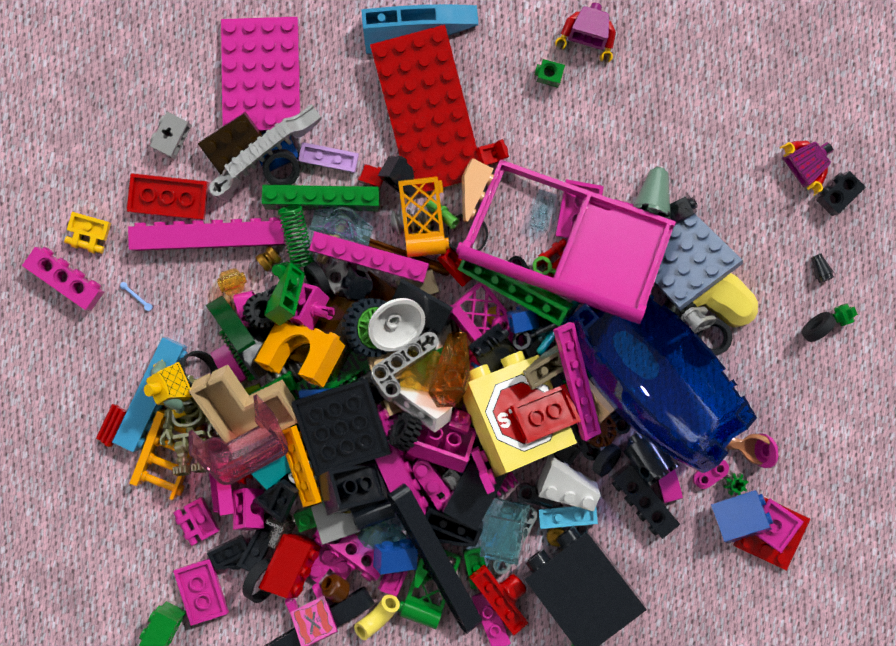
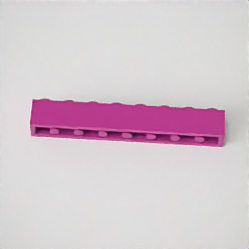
(206, 235)

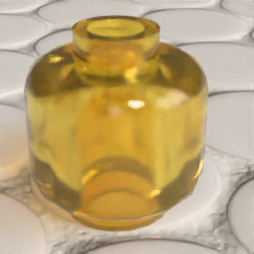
(231, 281)

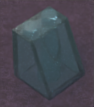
(504, 531)

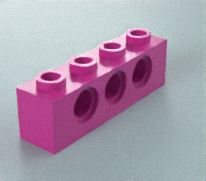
(36, 264)
(352, 561)

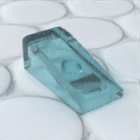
(542, 211)

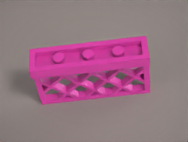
(467, 324)

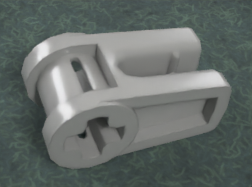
(697, 320)

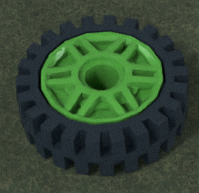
(357, 327)

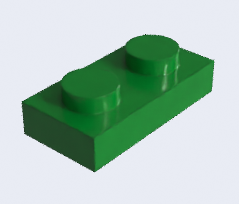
(473, 562)

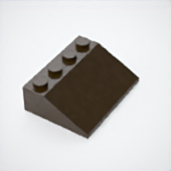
(334, 325)

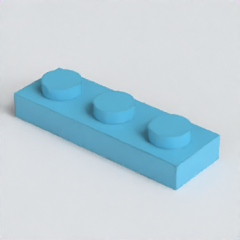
(566, 517)

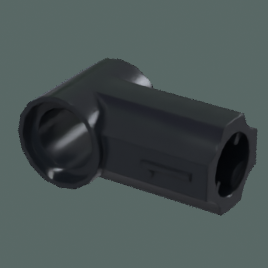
(533, 497)

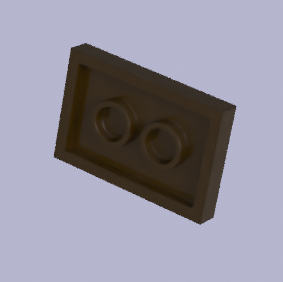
(229, 141)

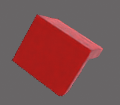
(370, 176)

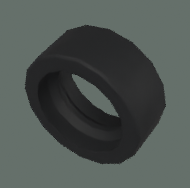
(283, 153)
(727, 333)

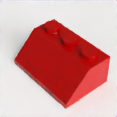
(290, 566)

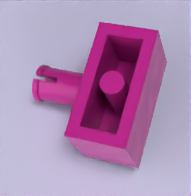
(311, 307)

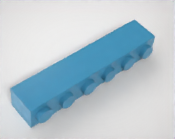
(143, 408)

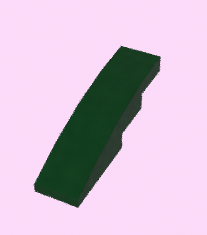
(230, 324)

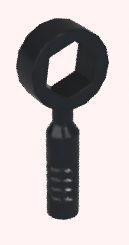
(538, 332)

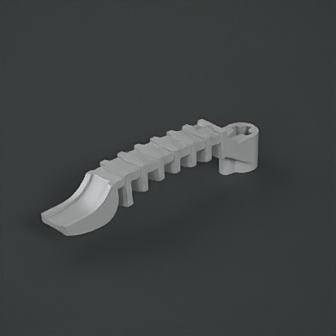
(298, 126)

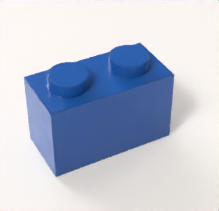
(395, 556)

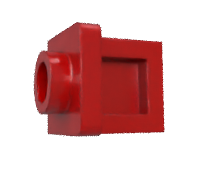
(492, 153)

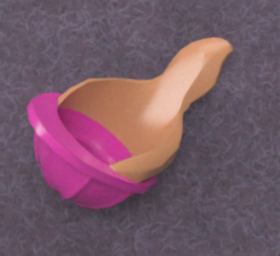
(757, 449)

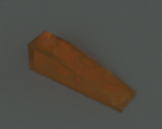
(452, 371)

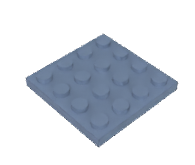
(693, 262)

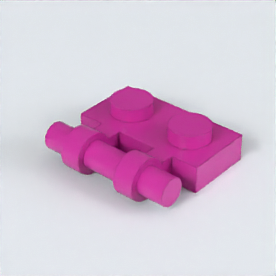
(201, 519)

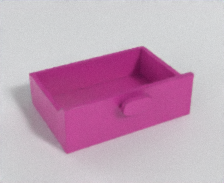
(221, 497)

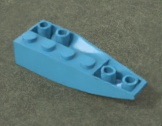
(396, 21)

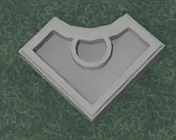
(333, 526)

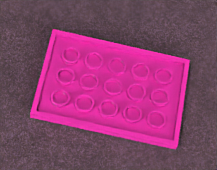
(260, 69)

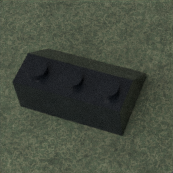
(437, 313)

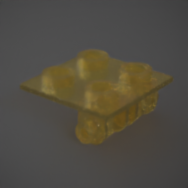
(420, 374)

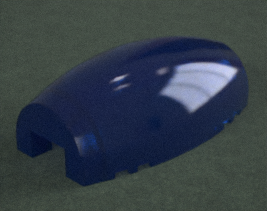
(663, 383)

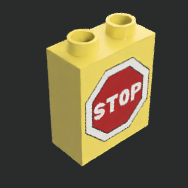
(489, 404)

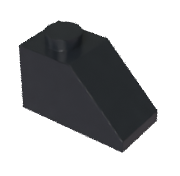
(396, 170)

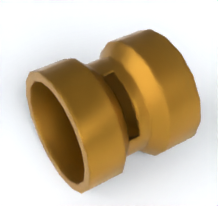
(272, 255)

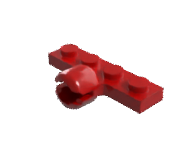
(502, 597)

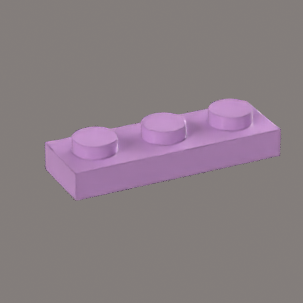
(328, 157)

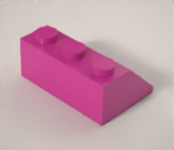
(444, 447)

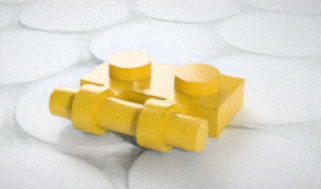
(88, 226)

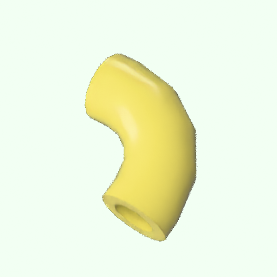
(377, 617)

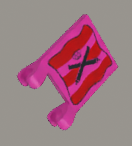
(313, 620)

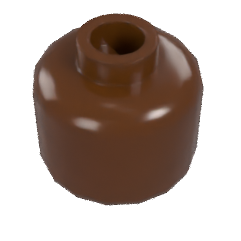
(335, 588)

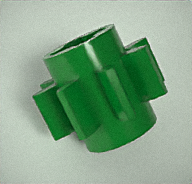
(844, 314)
(730, 481)

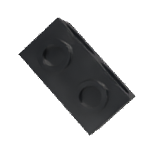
(842, 196)

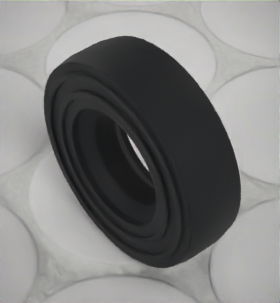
(317, 277)
(818, 327)
(606, 460)

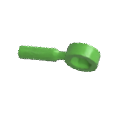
(549, 265)

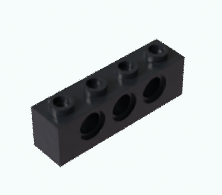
(666, 521)

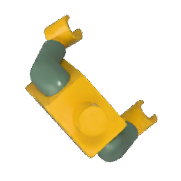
(168, 387)

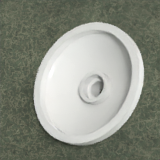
(396, 324)

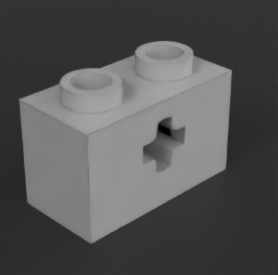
(170, 145)

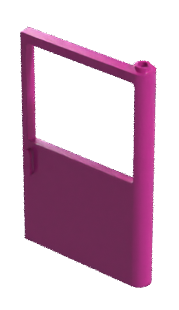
(608, 255)

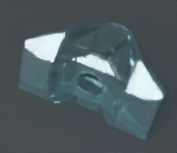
(342, 222)

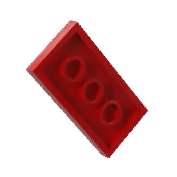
(167, 196)

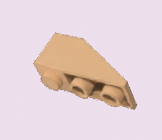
(473, 183)

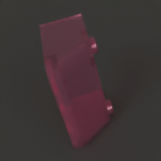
(245, 453)

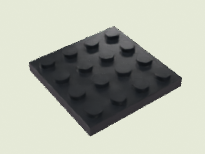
(341, 426)

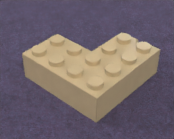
(231, 407)

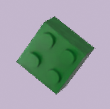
(162, 625)

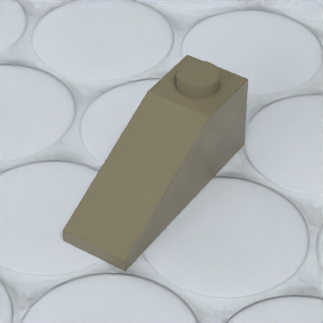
(544, 368)

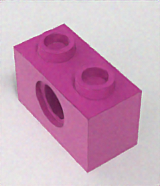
(246, 512)

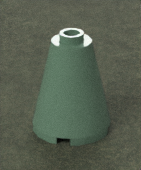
(654, 194)

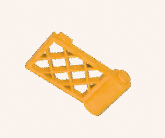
(426, 242)

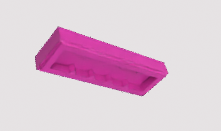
(491, 622)

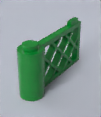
(424, 611)

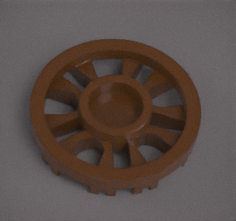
(603, 435)

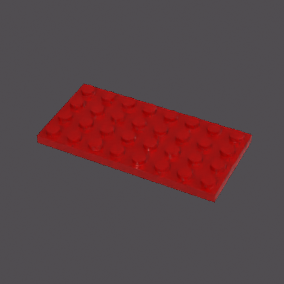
(426, 104)

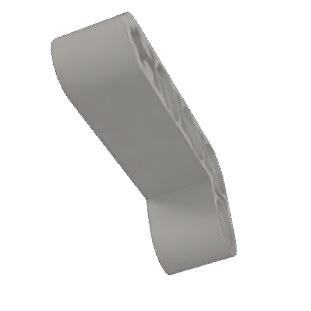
(406, 362)

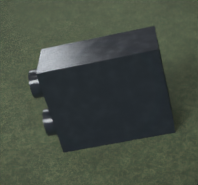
(583, 589)

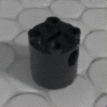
(648, 459)

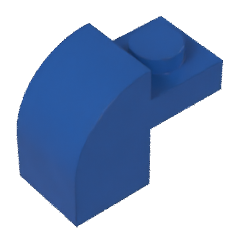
(522, 319)

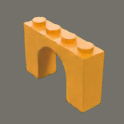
(283, 339)

